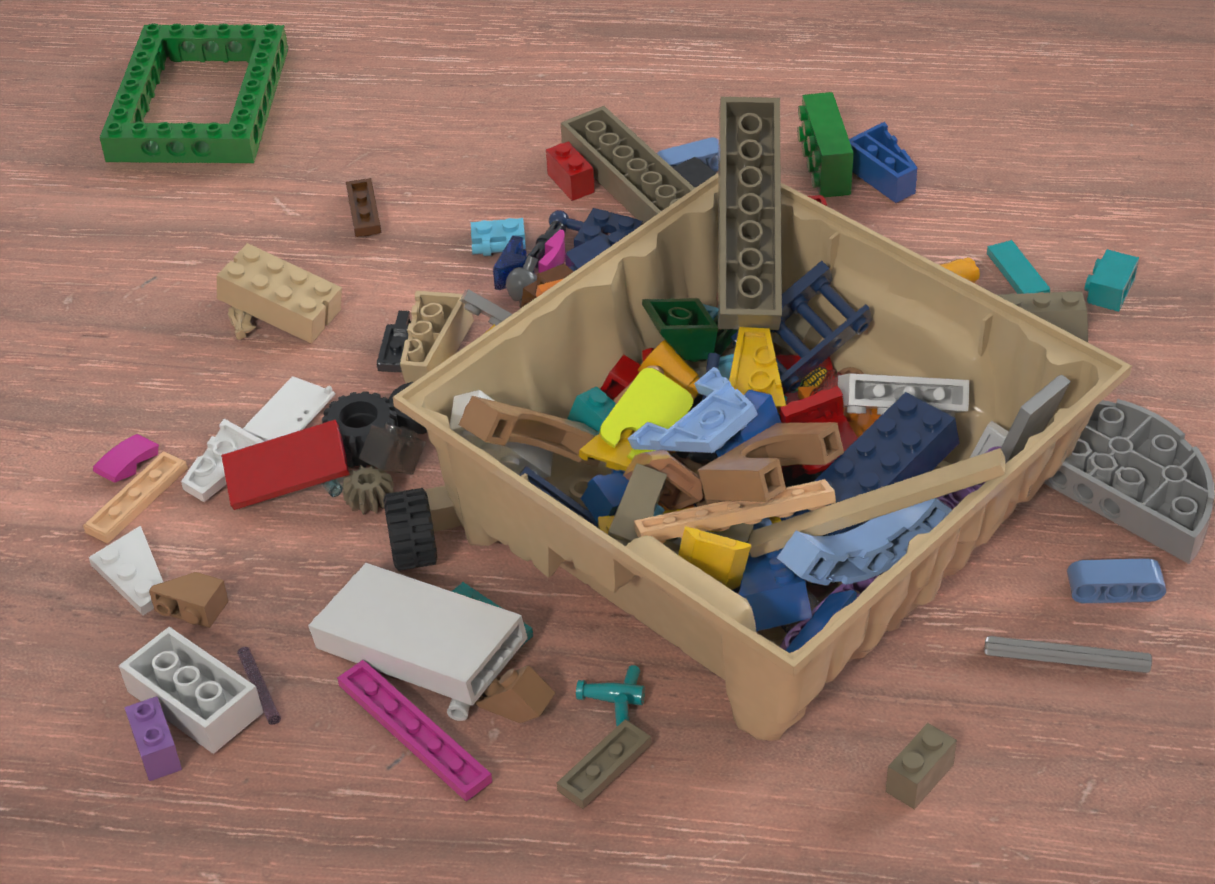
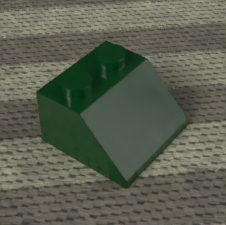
(684, 326)

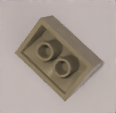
(1061, 309)

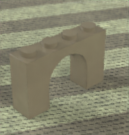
(641, 502)

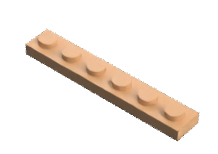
(727, 513)

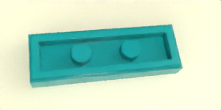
(1016, 268)

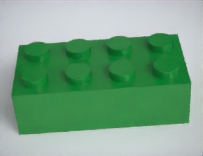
(825, 144)

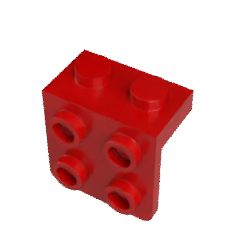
(822, 407)

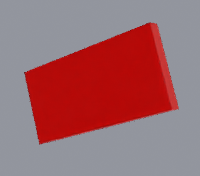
(284, 464)

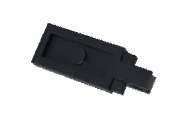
(393, 344)

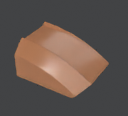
(681, 485)

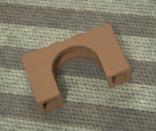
(754, 467)

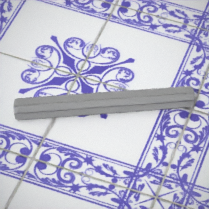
(1068, 654)

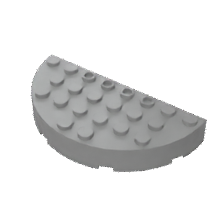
(1141, 477)

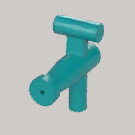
(618, 693)

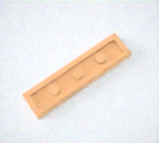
(135, 497)

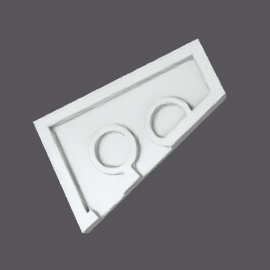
(207, 472)
(129, 568)

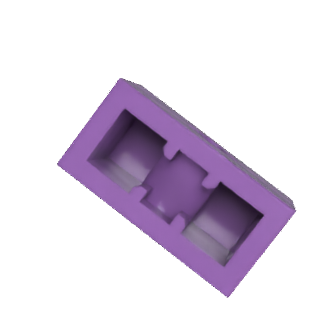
(153, 738)

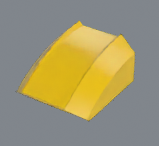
(715, 555)

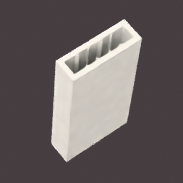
(419, 633)

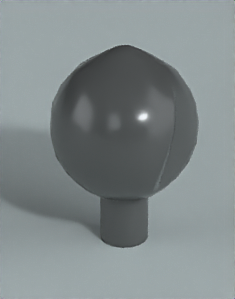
(520, 278)

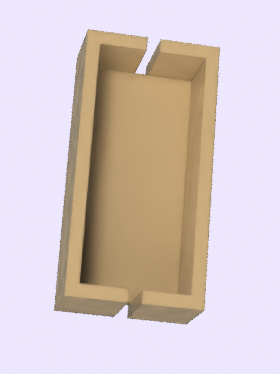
(279, 293)

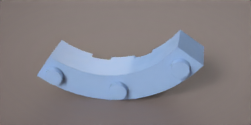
(863, 550)

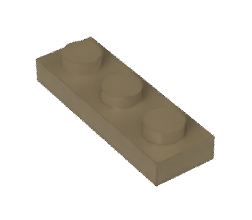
(603, 764)

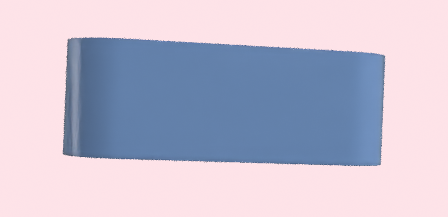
(705, 150)
(1116, 581)

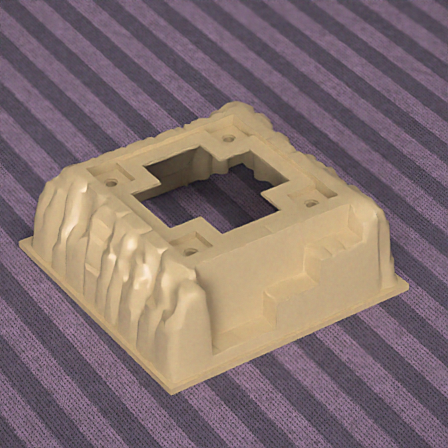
(921, 326)

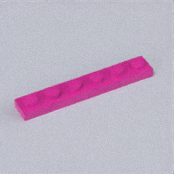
(415, 730)

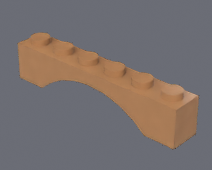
(506, 423)

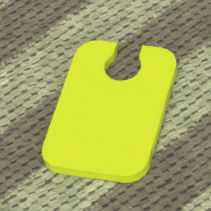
(648, 399)

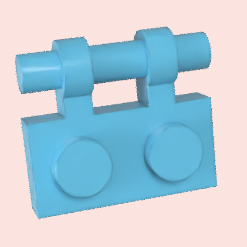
(494, 235)

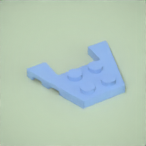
(706, 425)

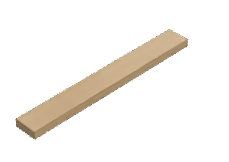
(880, 501)

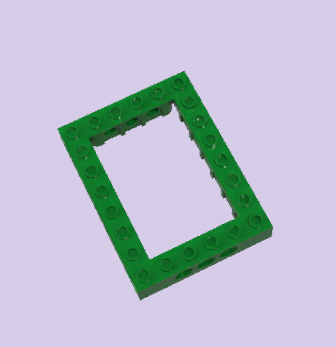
(133, 141)

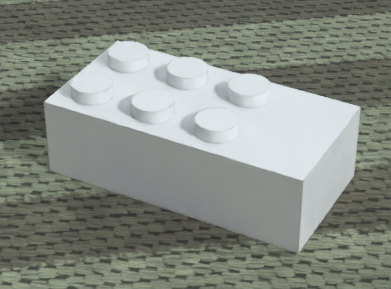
(192, 688)

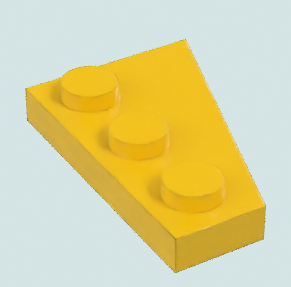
(756, 365)

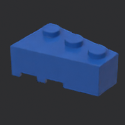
(883, 163)

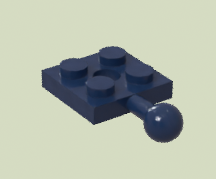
(597, 224)

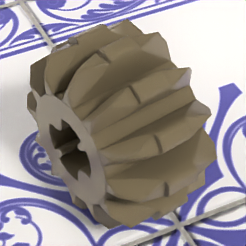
(366, 488)

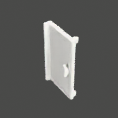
(289, 409)

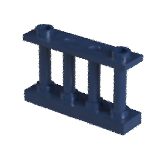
(795, 301)

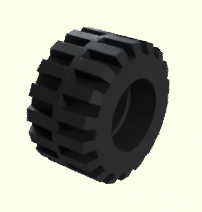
(355, 417)
(410, 529)

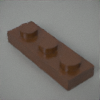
(363, 207)

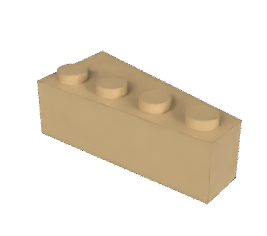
(434, 332)

